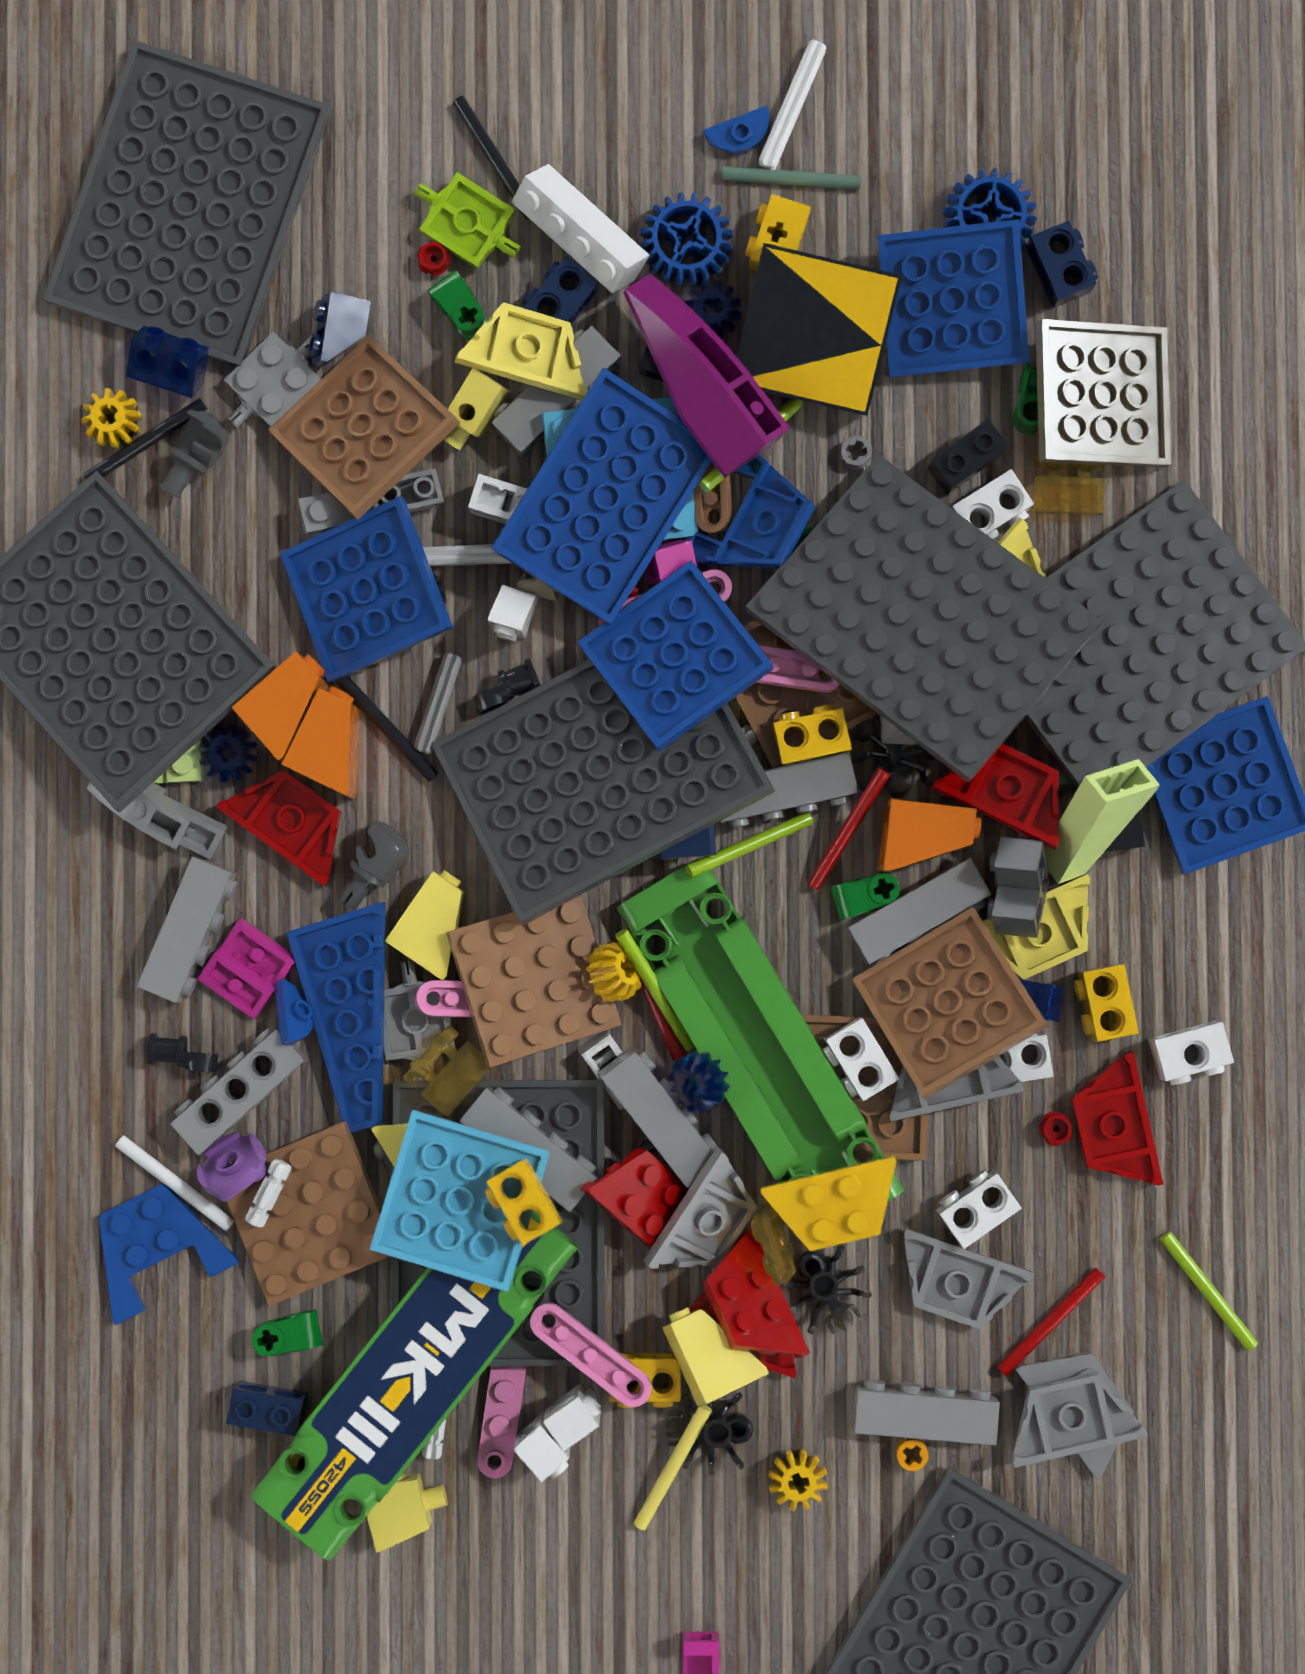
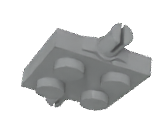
(271, 380)
(405, 1027)

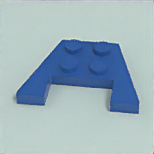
(764, 525)
(147, 1233)

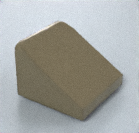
(534, 586)

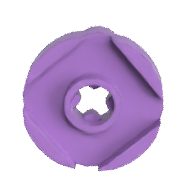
(226, 1180)

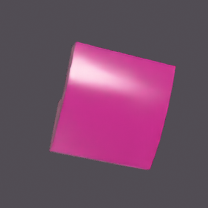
(247, 968)

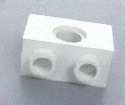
(1170, 1048)

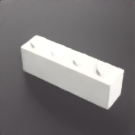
(580, 228)

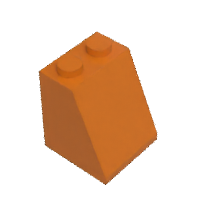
(281, 702)
(328, 742)
(923, 831)

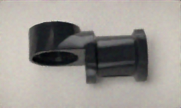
(512, 683)
(176, 1052)

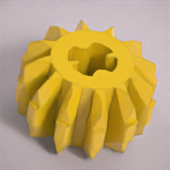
(99, 422)
(612, 973)
(789, 1490)

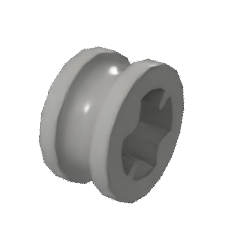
(850, 444)

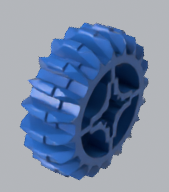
(994, 187)
(697, 247)

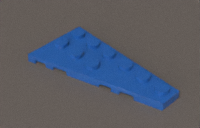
(344, 985)

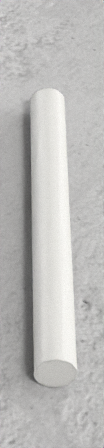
(174, 1183)

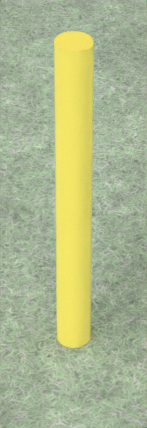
(672, 1467)

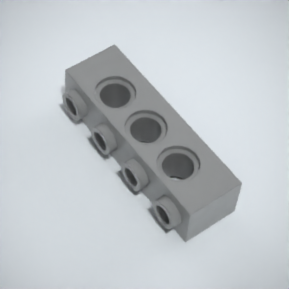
(202, 1133)

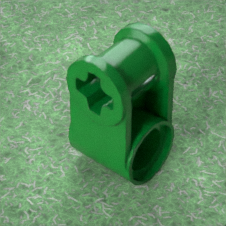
(458, 302)
(1026, 398)
(858, 895)
(294, 1333)

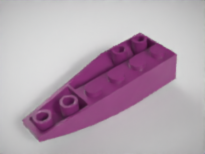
(705, 379)

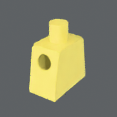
(485, 397)
(404, 1511)

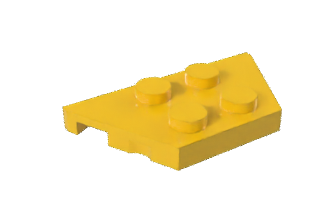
(835, 1203)

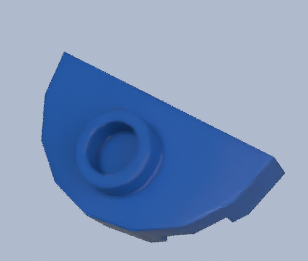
(739, 133)
(293, 1013)

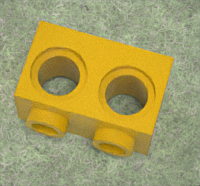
(813, 744)
(1116, 999)
(532, 1197)
(652, 1365)

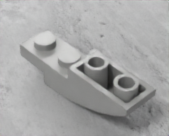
(325, 512)
(169, 821)

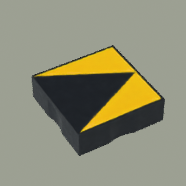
(817, 328)

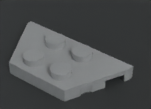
(984, 1083)
(706, 1218)
(958, 1280)
(1063, 1368)
(1072, 1419)

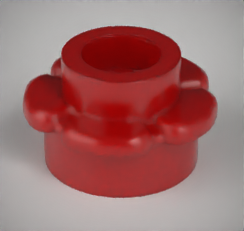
(433, 249)
(1065, 1128)

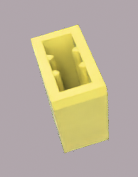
(424, 924)
(706, 1357)

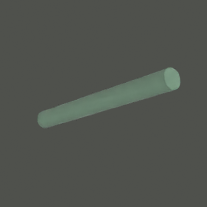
(791, 178)

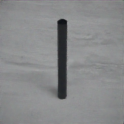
(487, 146)
(146, 440)
(388, 728)

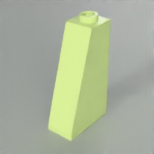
(1097, 816)

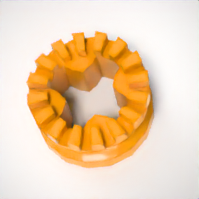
(913, 1465)

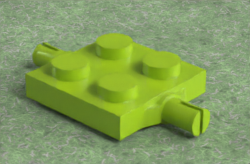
(467, 220)

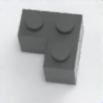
(1020, 886)

